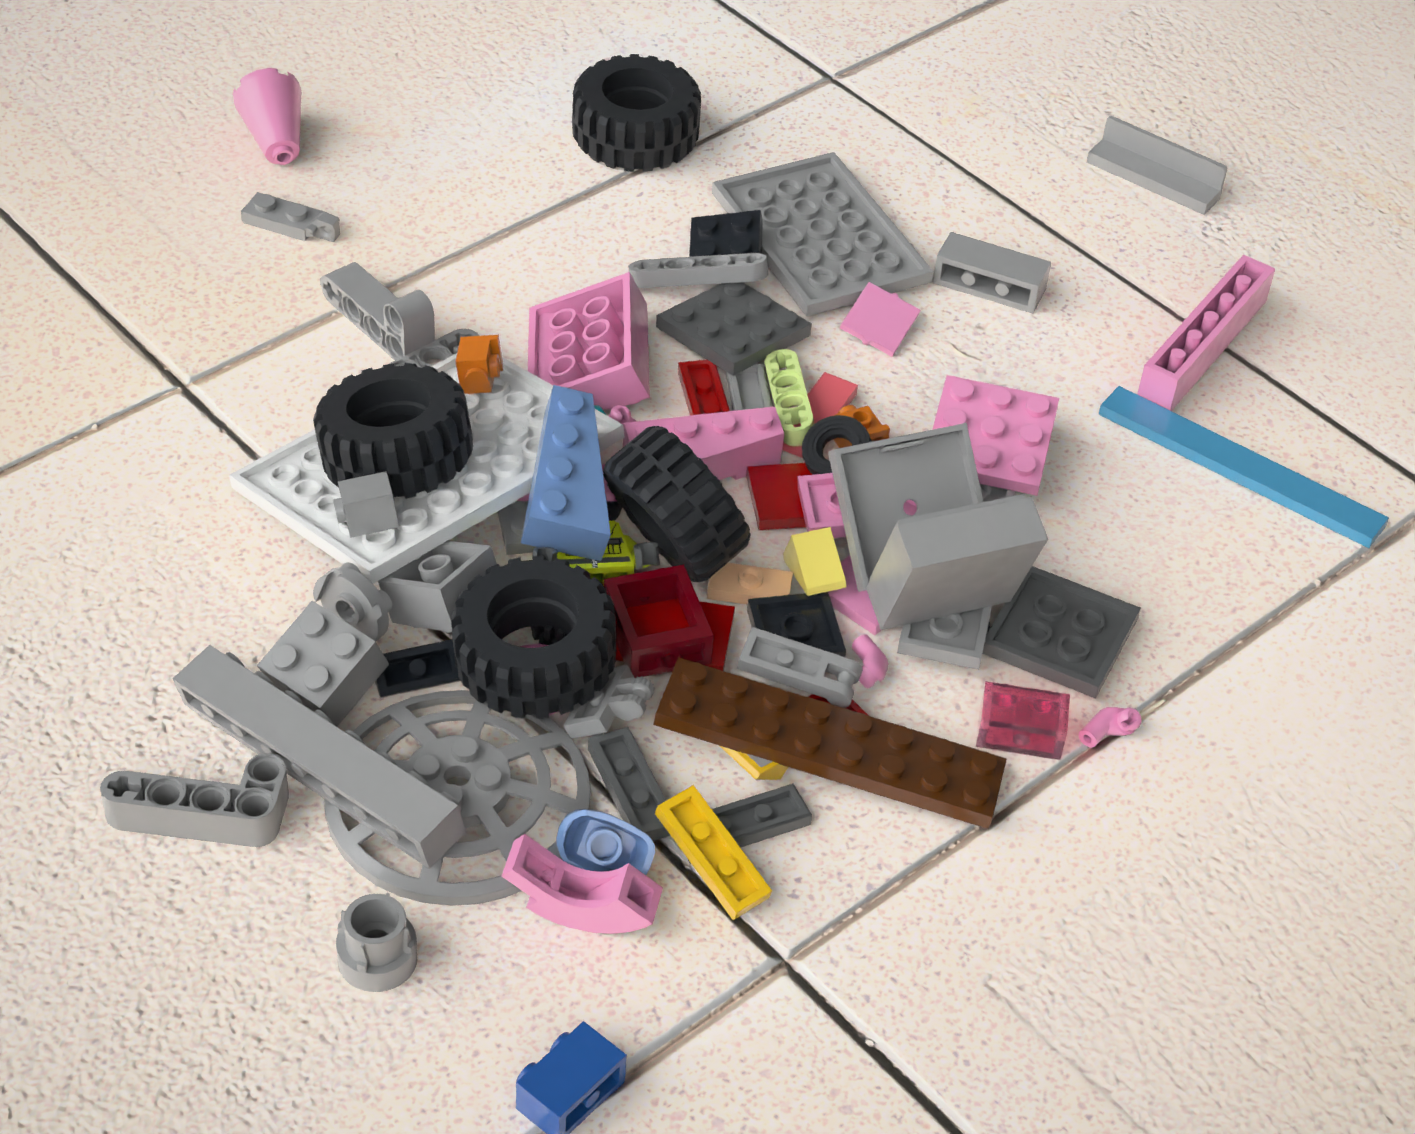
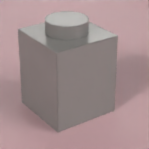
(366, 504)

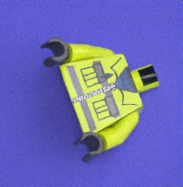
(618, 559)

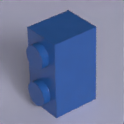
(570, 1080)

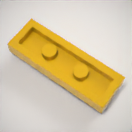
(713, 852)

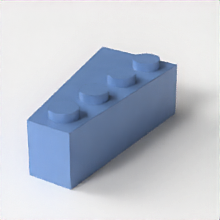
(567, 484)

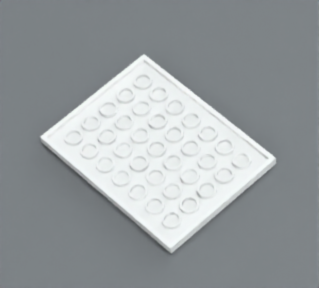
(497, 474)

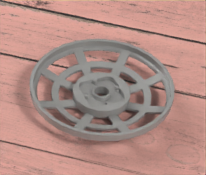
(480, 797)

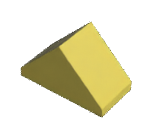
(815, 561)

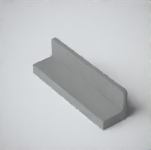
(1159, 165)

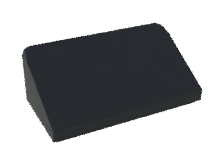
(418, 669)

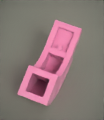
(579, 897)

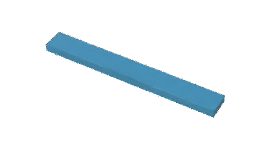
(1244, 466)

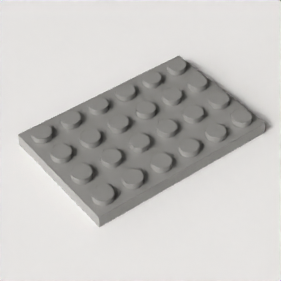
(824, 233)

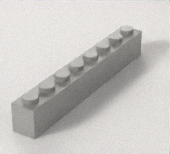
(322, 755)

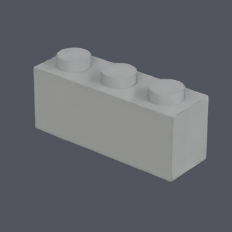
(991, 272)

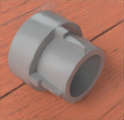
(376, 944)

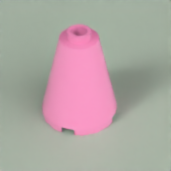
(272, 112)

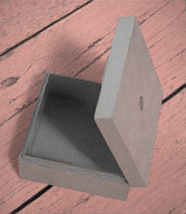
(953, 549)

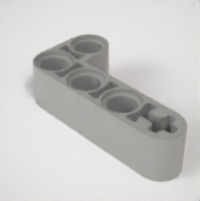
(389, 321)
(201, 808)

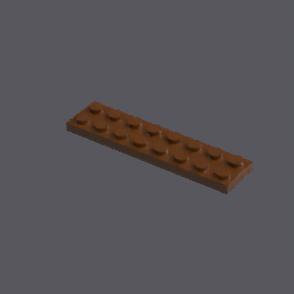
(831, 742)

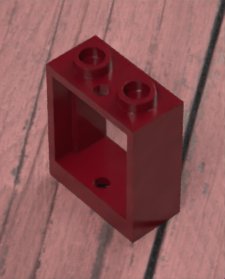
(647, 653)

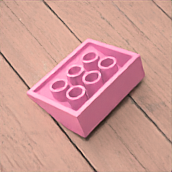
(594, 342)

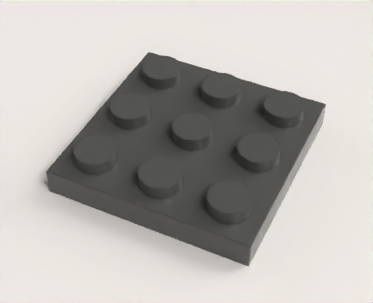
(733, 326)
(1061, 631)

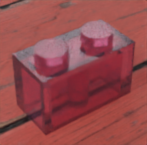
(1023, 720)

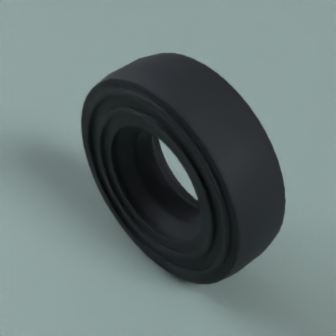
(825, 431)

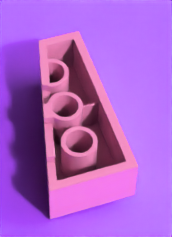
(724, 439)

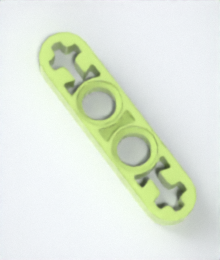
(789, 396)

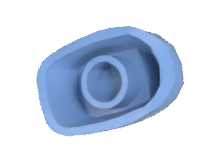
(603, 842)

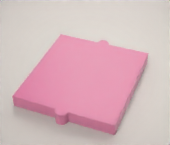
(880, 319)

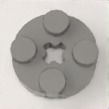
(348, 588)

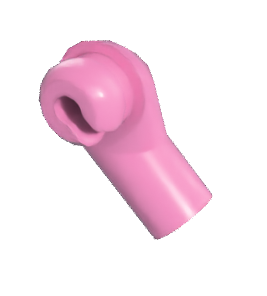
(1110, 722)

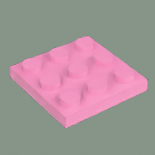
(1005, 428)

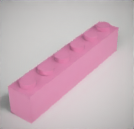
(1206, 333)

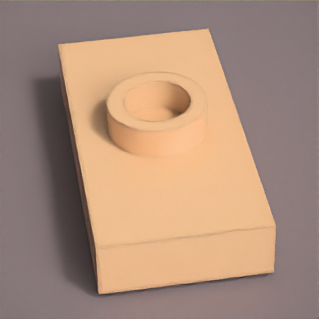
(742, 582)

